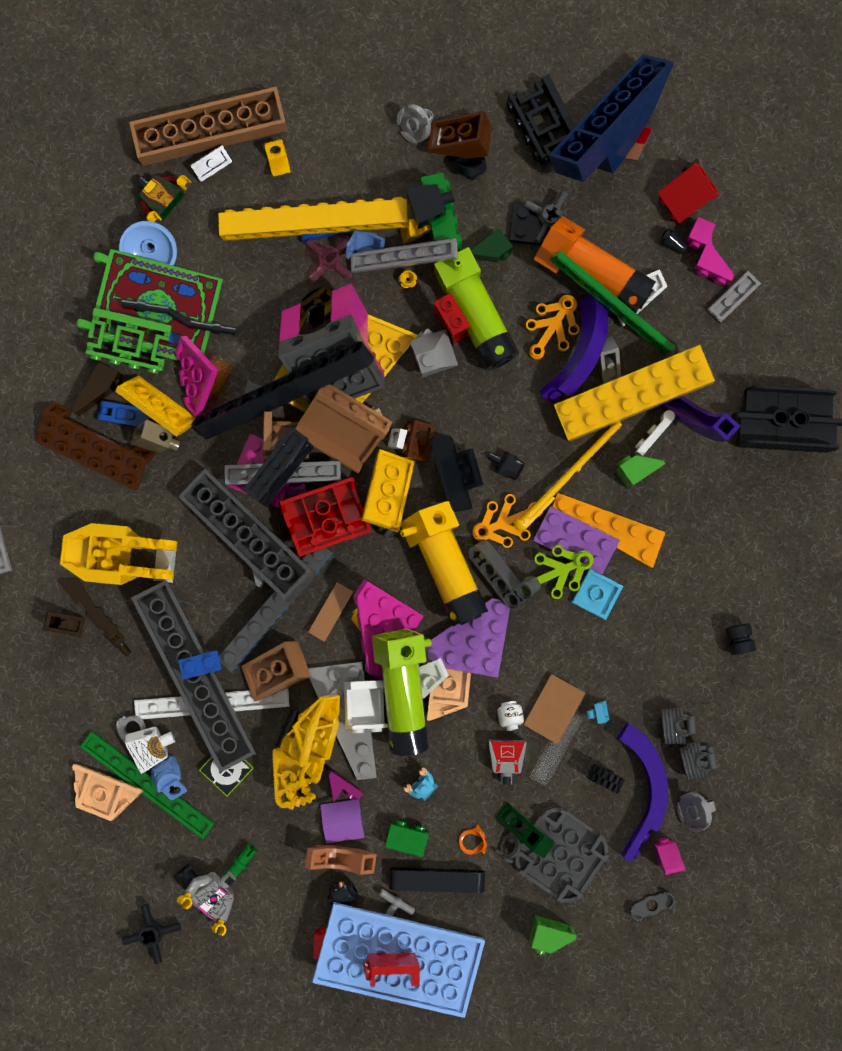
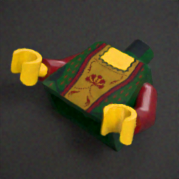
(160, 195)

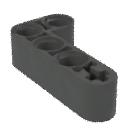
(501, 577)

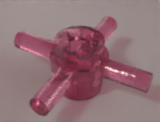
(336, 262)

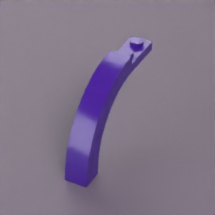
(657, 788)

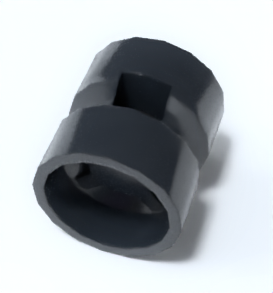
(740, 639)

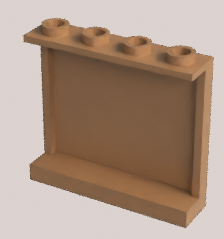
(342, 427)

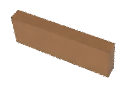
(330, 612)

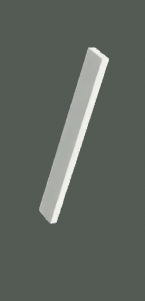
(176, 707)

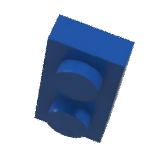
(200, 665)

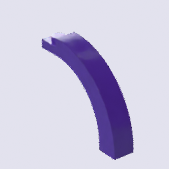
(586, 353)
(708, 424)

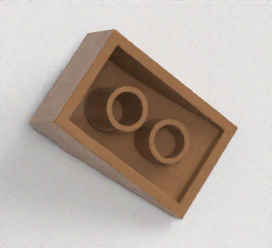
(276, 670)

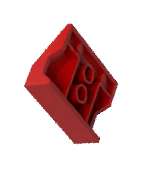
(324, 517)

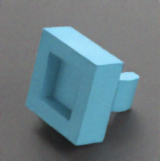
(600, 712)

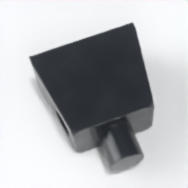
(428, 203)

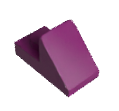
(339, 783)

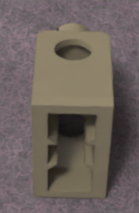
(153, 437)

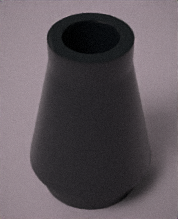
(673, 241)

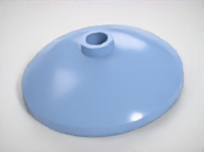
(138, 235)

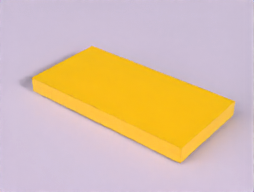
(156, 405)
(388, 490)

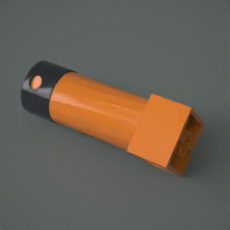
(619, 278)

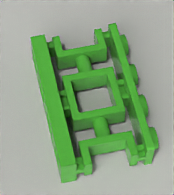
(131, 326)

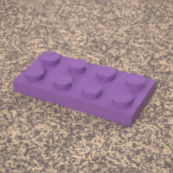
(576, 536)

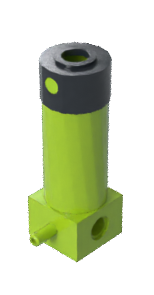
(486, 328)
(400, 658)

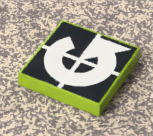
(228, 779)

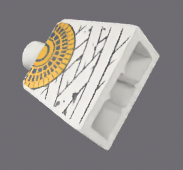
(148, 747)

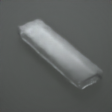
(553, 754)

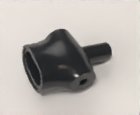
(508, 465)

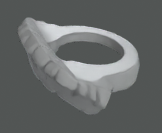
(122, 724)

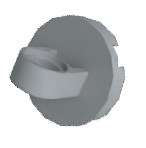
(415, 123)
(695, 811)

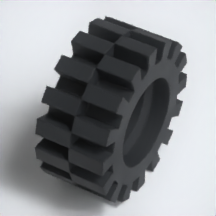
(605, 778)

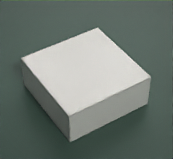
(397, 438)

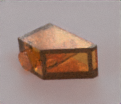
(224, 370)

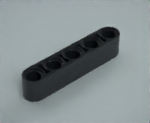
(437, 880)

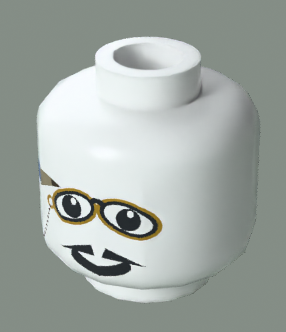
(510, 715)

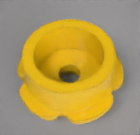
(408, 274)

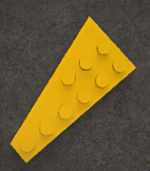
(387, 344)

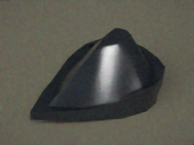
(469, 167)

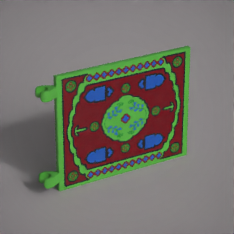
(160, 284)

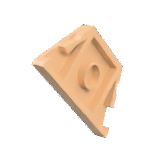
(449, 695)
(101, 793)

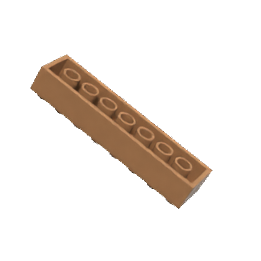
(208, 126)

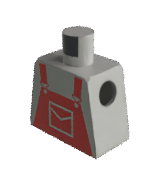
(507, 757)

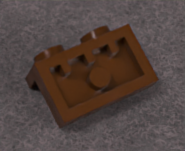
(417, 440)

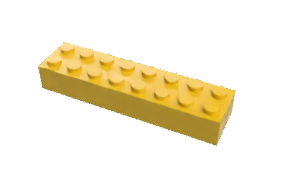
(634, 393)

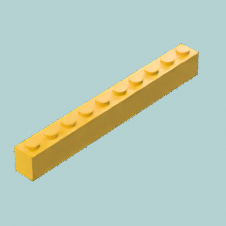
(314, 219)

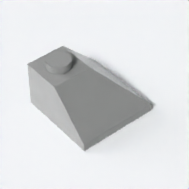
(433, 353)

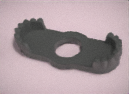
(663, 899)

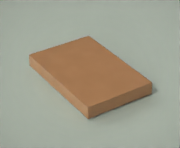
(554, 709)

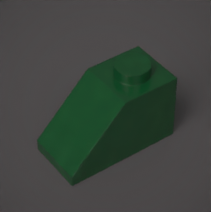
(493, 248)

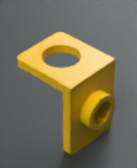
(278, 161)

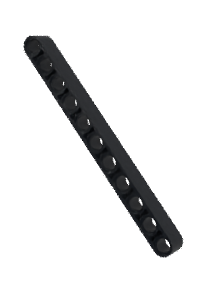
(284, 390)

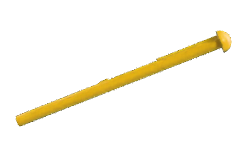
(548, 498)

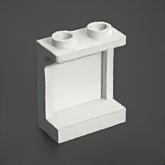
(364, 706)

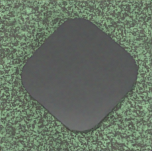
(572, 859)

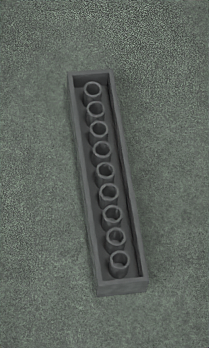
(201, 694)

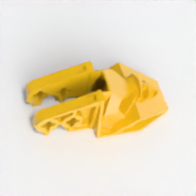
(104, 552)
(305, 751)

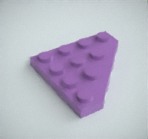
(474, 645)

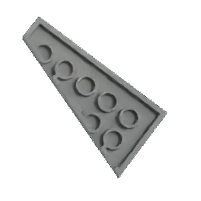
(356, 746)

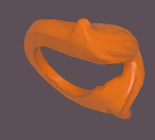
(477, 831)

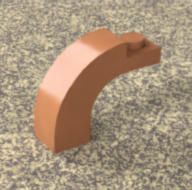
(341, 857)

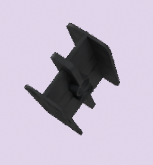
(813, 406)

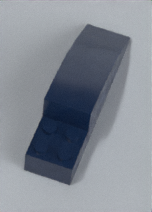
(614, 122)

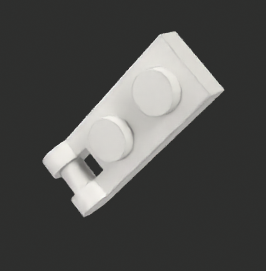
(654, 432)

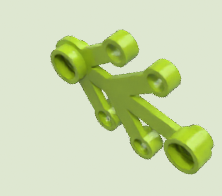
(562, 569)

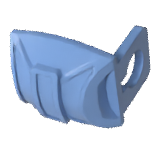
(364, 241)
(168, 774)

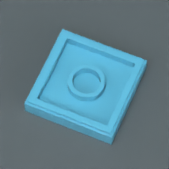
(597, 594)

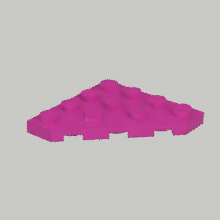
(377, 615)

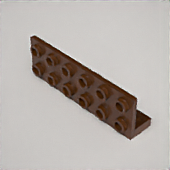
(91, 448)

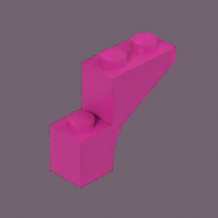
(709, 262)

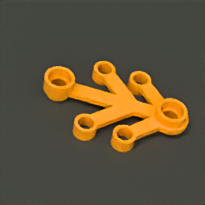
(554, 323)
(502, 523)

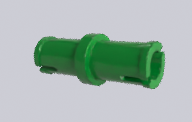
(241, 861)

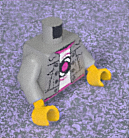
(212, 896)

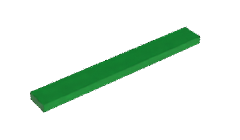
(611, 302)
(129, 772)

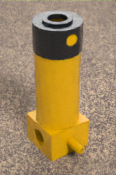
(433, 533)

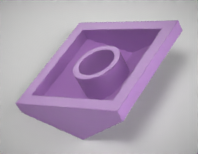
(342, 821)

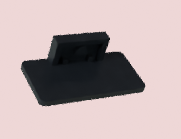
(457, 472)

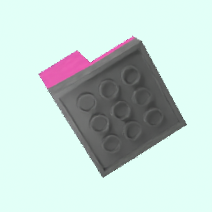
(322, 325)

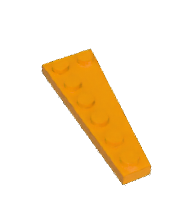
(635, 538)

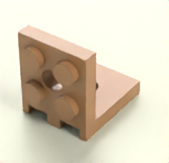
(273, 433)

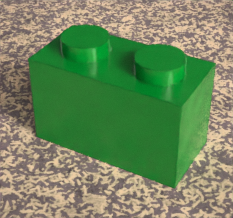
(407, 838)

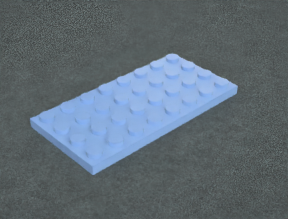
(445, 959)

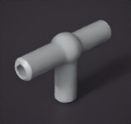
(396, 902)

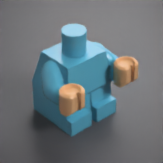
(423, 787)

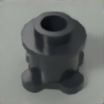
(186, 875)

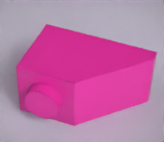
(668, 856)

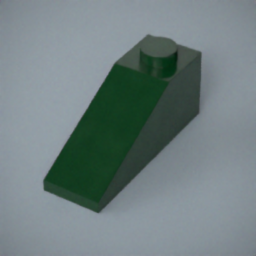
(525, 830)

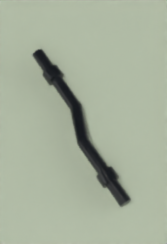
(142, 306)

